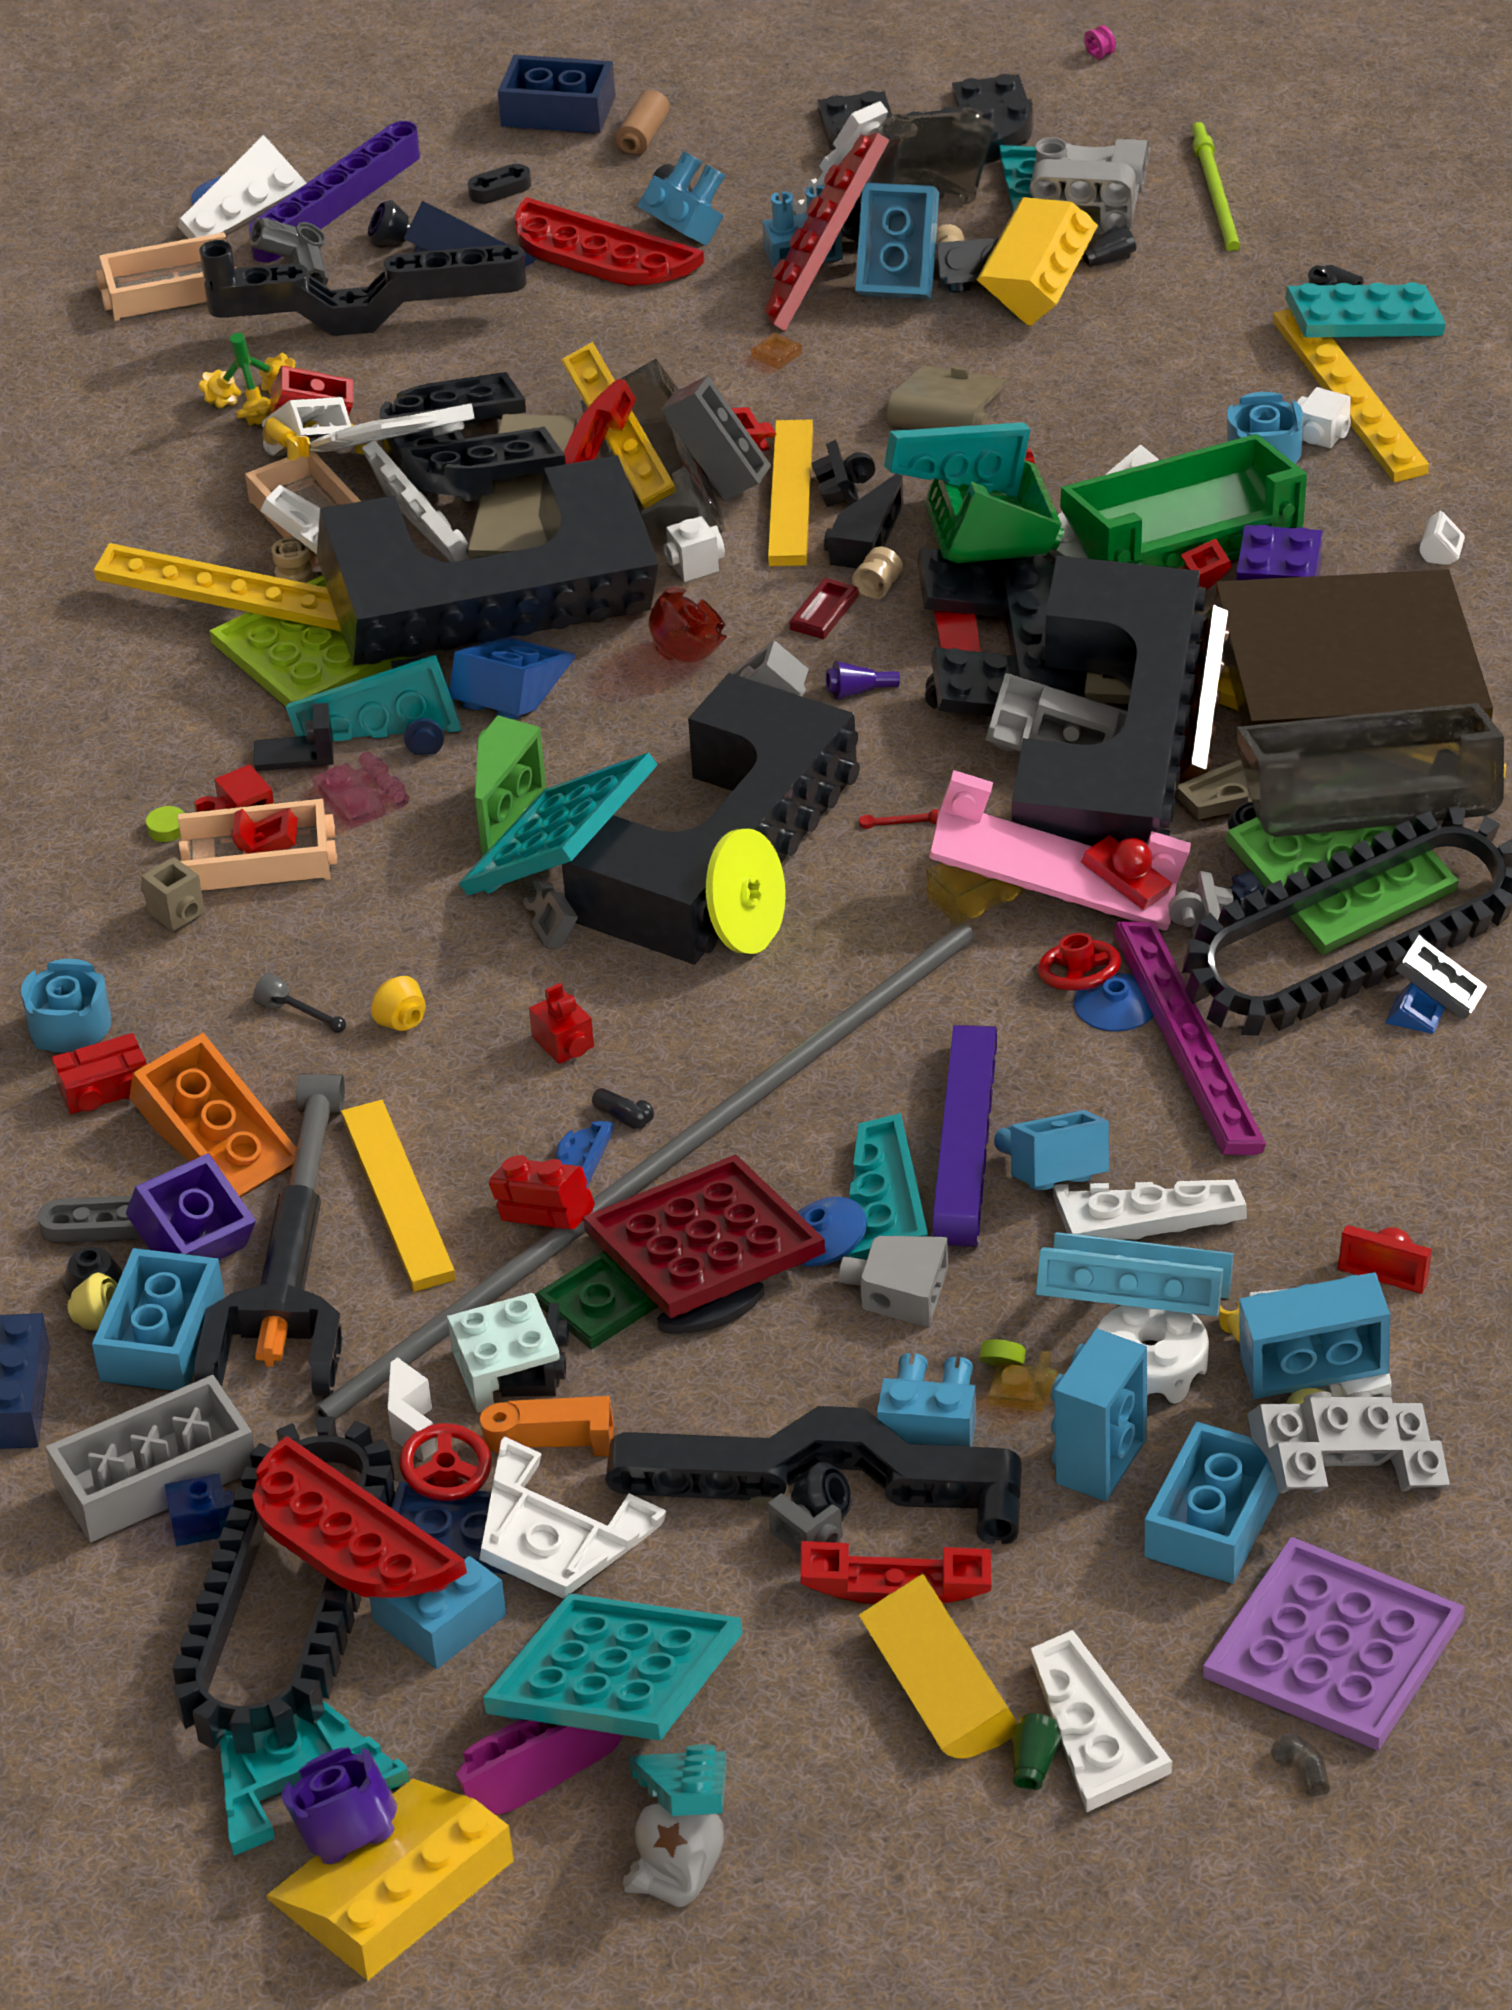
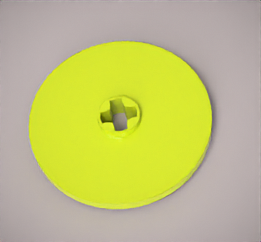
(745, 891)

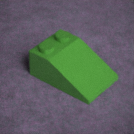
(507, 776)

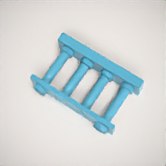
(1135, 1274)

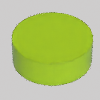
(164, 824)
(1002, 1352)

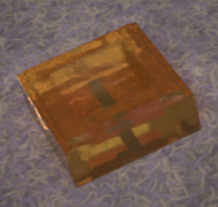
(776, 351)

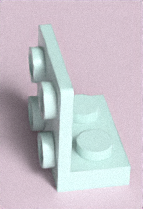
(499, 1342)

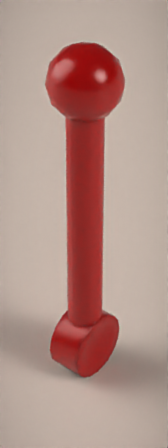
(868, 821)

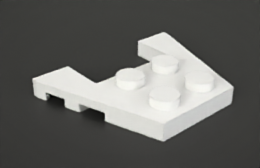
(547, 1540)

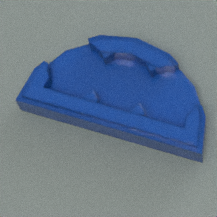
(585, 1147)

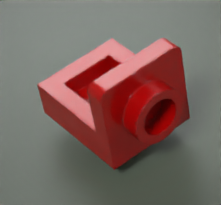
(267, 835)

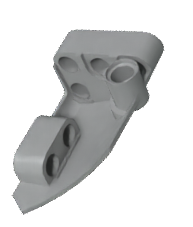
(1093, 178)

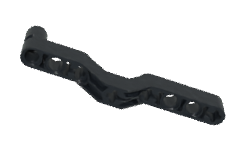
(363, 309)
(835, 1435)

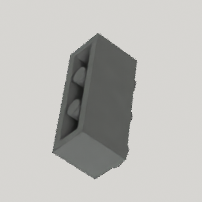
(715, 438)

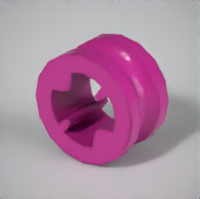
(1099, 42)

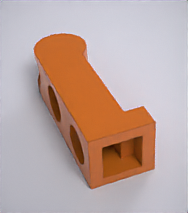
(551, 1423)

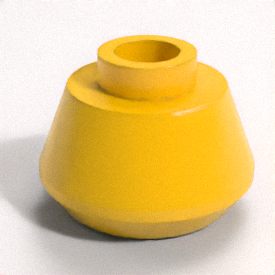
(398, 1004)

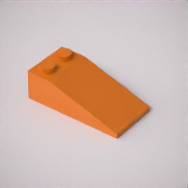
(207, 1108)

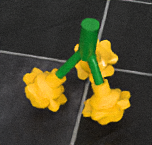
(221, 389)

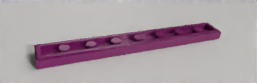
(1189, 1039)

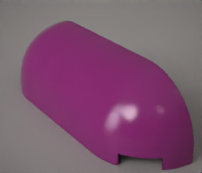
(528, 1761)

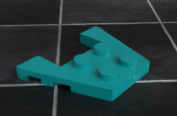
(266, 1772)

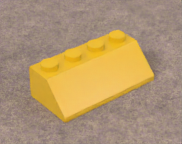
(1037, 256)

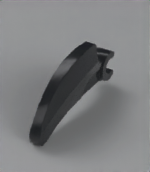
(713, 1313)

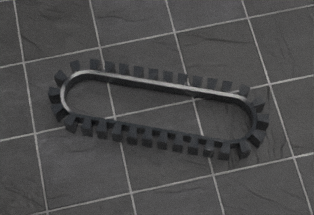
(1326, 881)
(226, 1584)

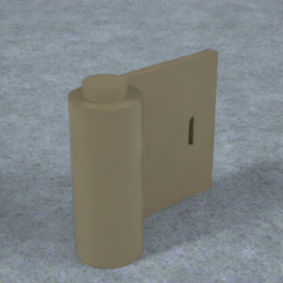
(942, 399)

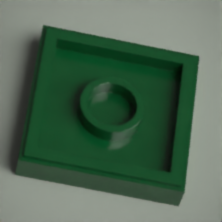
(597, 1300)

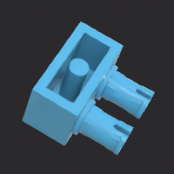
(684, 209)
(779, 230)
(1056, 1148)
(930, 1410)

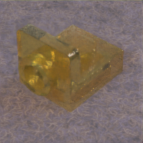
(1023, 1385)

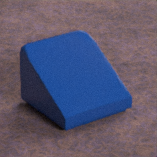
(1415, 1010)

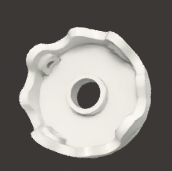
(1176, 1355)

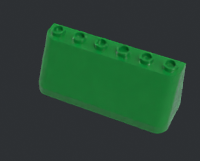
(1184, 502)
(992, 525)

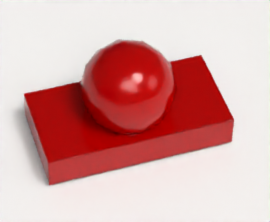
(1128, 869)
(1386, 1253)

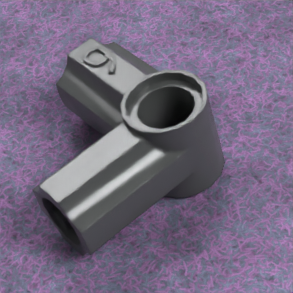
(295, 244)

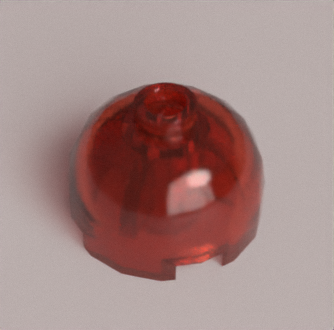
(684, 628)

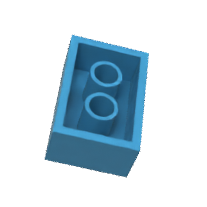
(897, 241)
(156, 1319)
(1314, 1335)
(1100, 1414)
(1211, 1504)

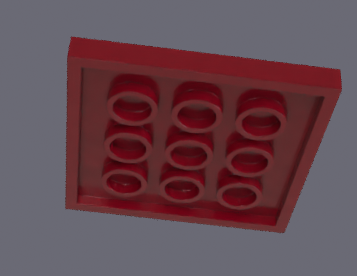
(704, 1235)

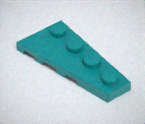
(977, 453)
(383, 703)
(885, 1183)
(684, 1781)

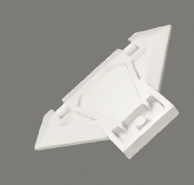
(440, 421)

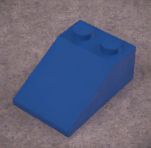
(507, 675)

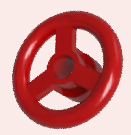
(1078, 955)
(445, 1467)

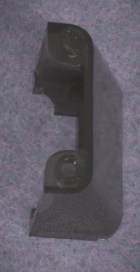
(935, 152)

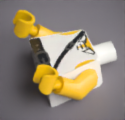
(302, 421)

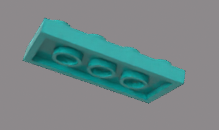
(1364, 310)

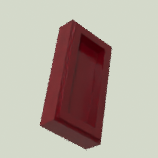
(824, 608)

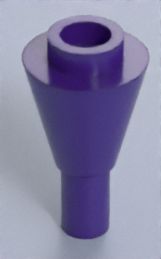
(850, 679)

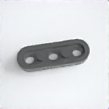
(86, 1219)

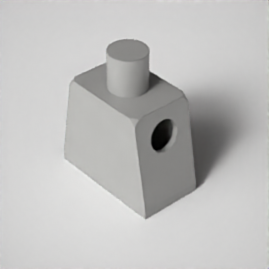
(900, 1276)

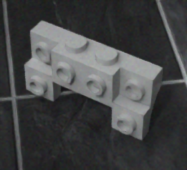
(1049, 714)
(1347, 1433)

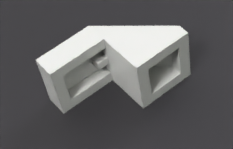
(407, 1404)

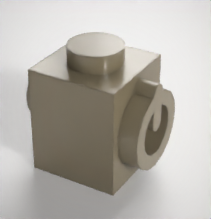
(172, 893)

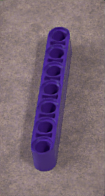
(347, 181)
(965, 1135)

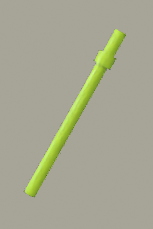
(1204, 149)

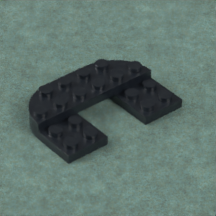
(997, 98)
(468, 465)
(997, 588)

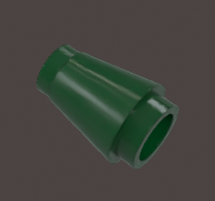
(1033, 1749)

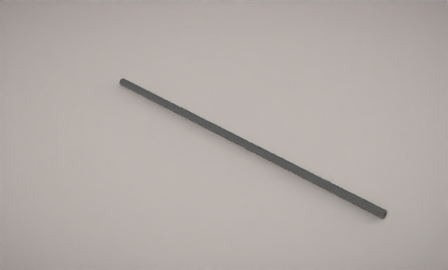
(651, 1168)

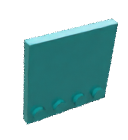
(557, 824)
(613, 1666)

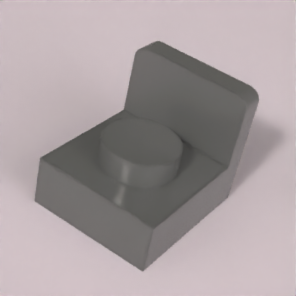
(795, 1523)

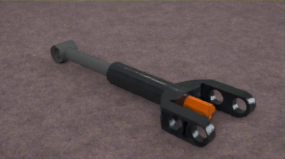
(280, 1303)

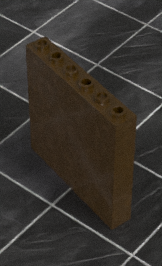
(1348, 646)

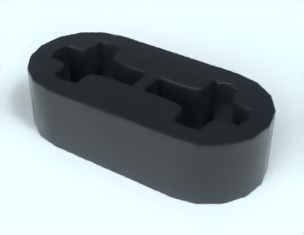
(499, 183)

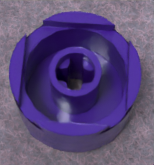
(340, 1804)

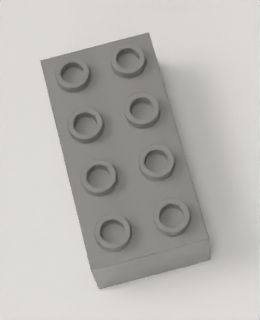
(121, 1466)

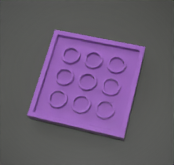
(1334, 1643)

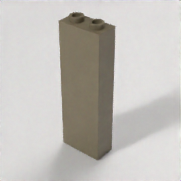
(510, 515)

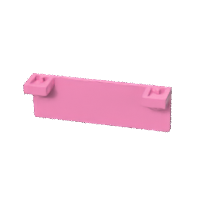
(1040, 859)

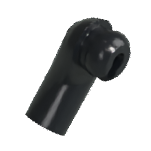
(1332, 275)
(622, 1108)

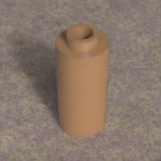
(642, 122)

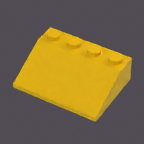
(399, 1888)

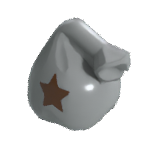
(674, 1854)

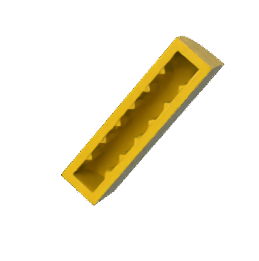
(939, 1671)

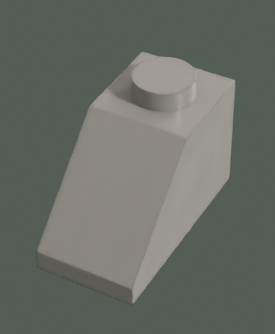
(775, 668)

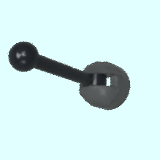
(274, 993)

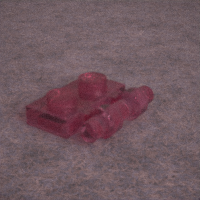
(351, 797)

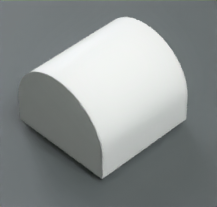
(1441, 540)

